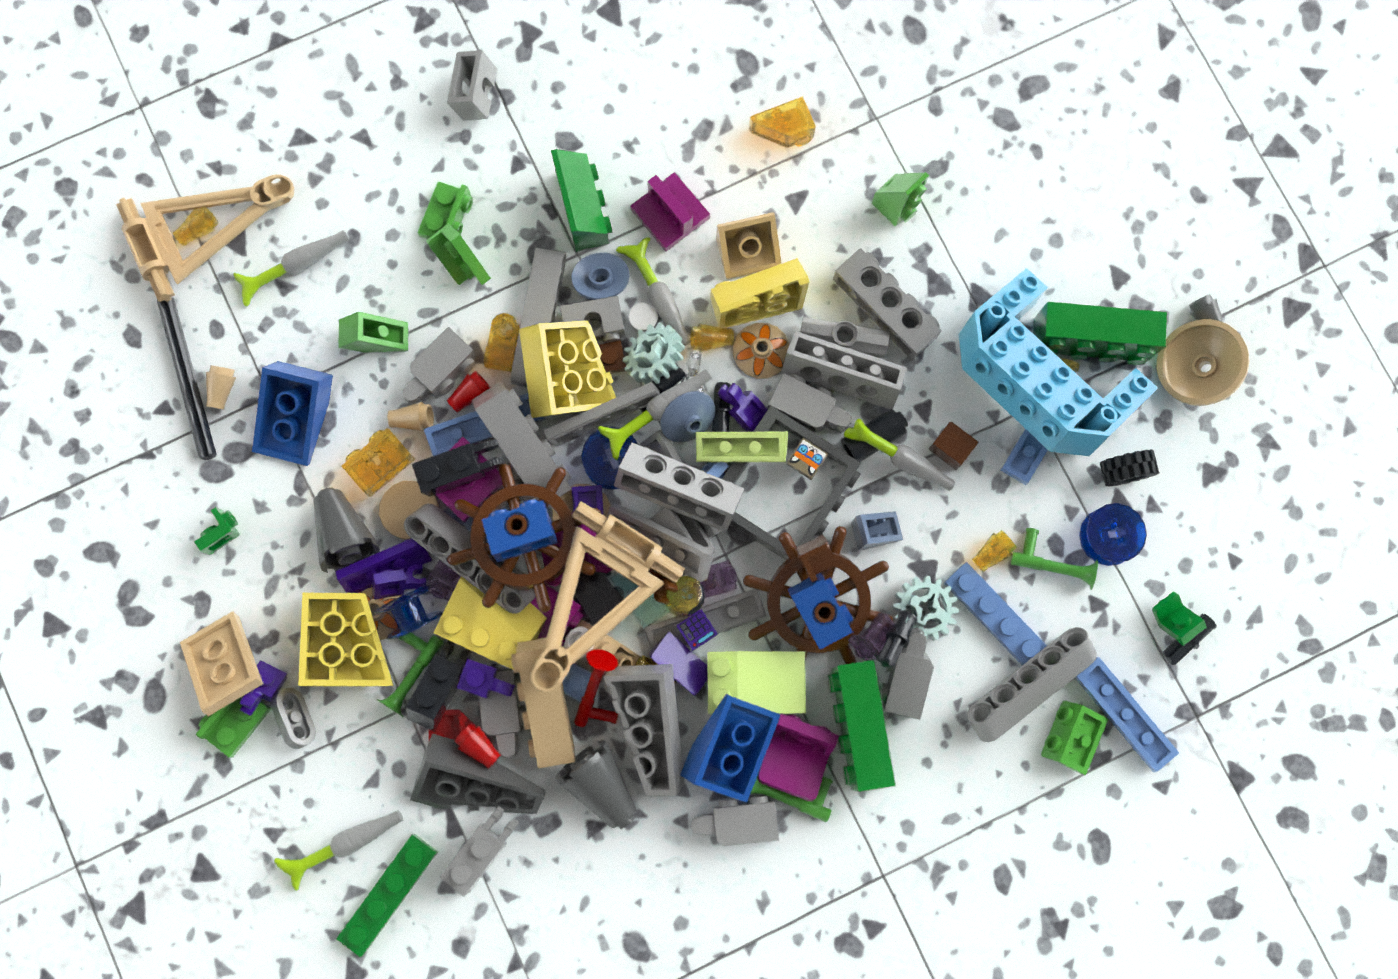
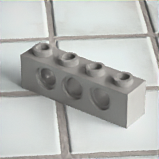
(869, 299)
(844, 370)
(678, 487)

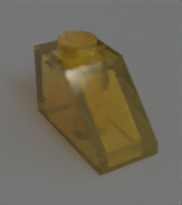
(785, 124)

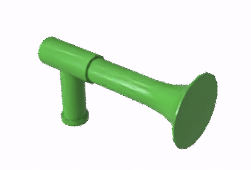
(1028, 560)
(427, 652)
(812, 808)

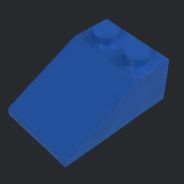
(290, 411)
(731, 748)

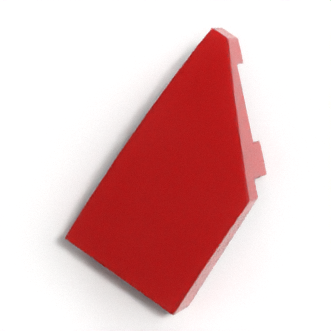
(451, 724)

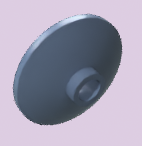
(600, 276)
(687, 415)

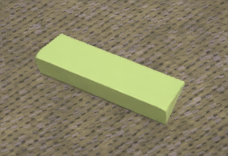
(741, 446)

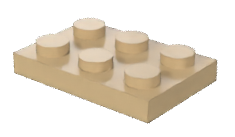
(220, 663)

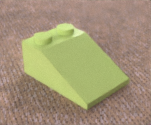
(759, 677)

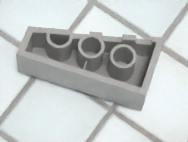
(517, 436)
(650, 722)

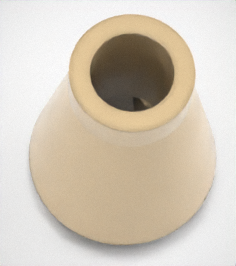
(219, 384)
(414, 417)

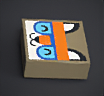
(807, 459)

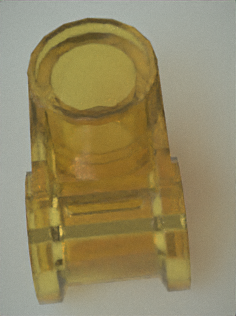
(501, 347)

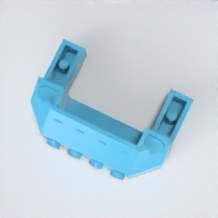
(1036, 382)

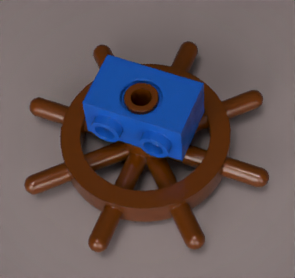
(520, 532)
(827, 620)

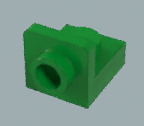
(218, 536)
(1177, 619)

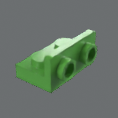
(446, 206)
(457, 256)
(230, 727)
(1074, 736)

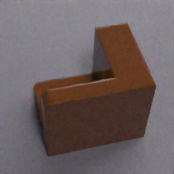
(953, 445)
(816, 556)

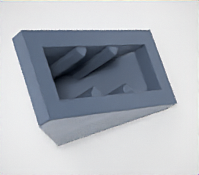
(876, 529)

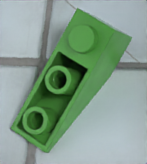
(900, 196)

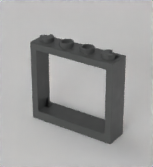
(832, 503)

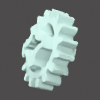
(653, 353)
(938, 614)

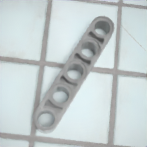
(540, 300)
(445, 536)
(1032, 684)

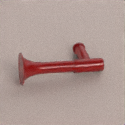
(601, 662)

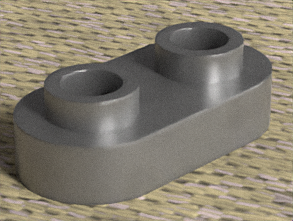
(295, 718)

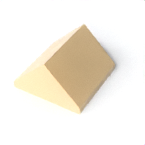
(748, 245)

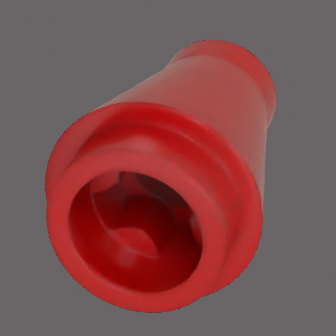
(468, 389)
(477, 745)

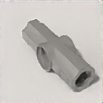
(863, 339)

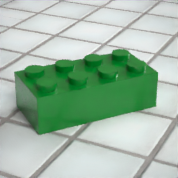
(1101, 332)
(862, 726)

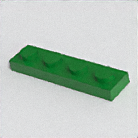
(387, 895)

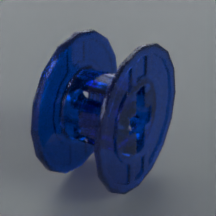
(593, 458)
(1113, 518)
(408, 612)

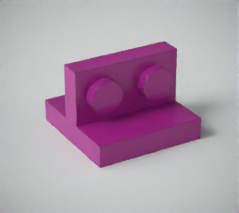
(669, 210)
(473, 492)

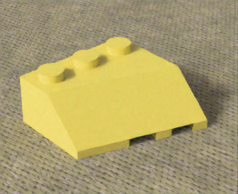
(760, 295)
(563, 369)
(487, 630)
(340, 643)

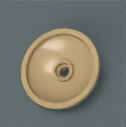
(1193, 347)

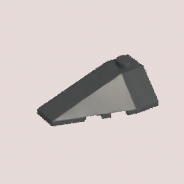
(457, 779)

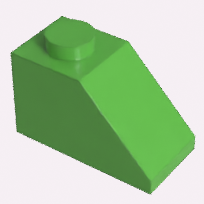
(372, 333)

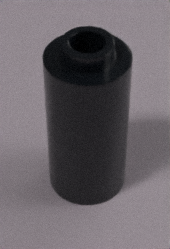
(889, 426)

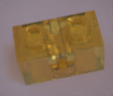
(393, 459)

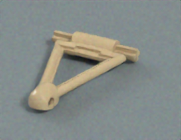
(153, 242)
(622, 551)

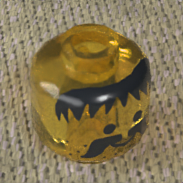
(686, 607)

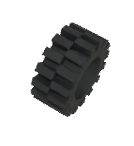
(1129, 467)

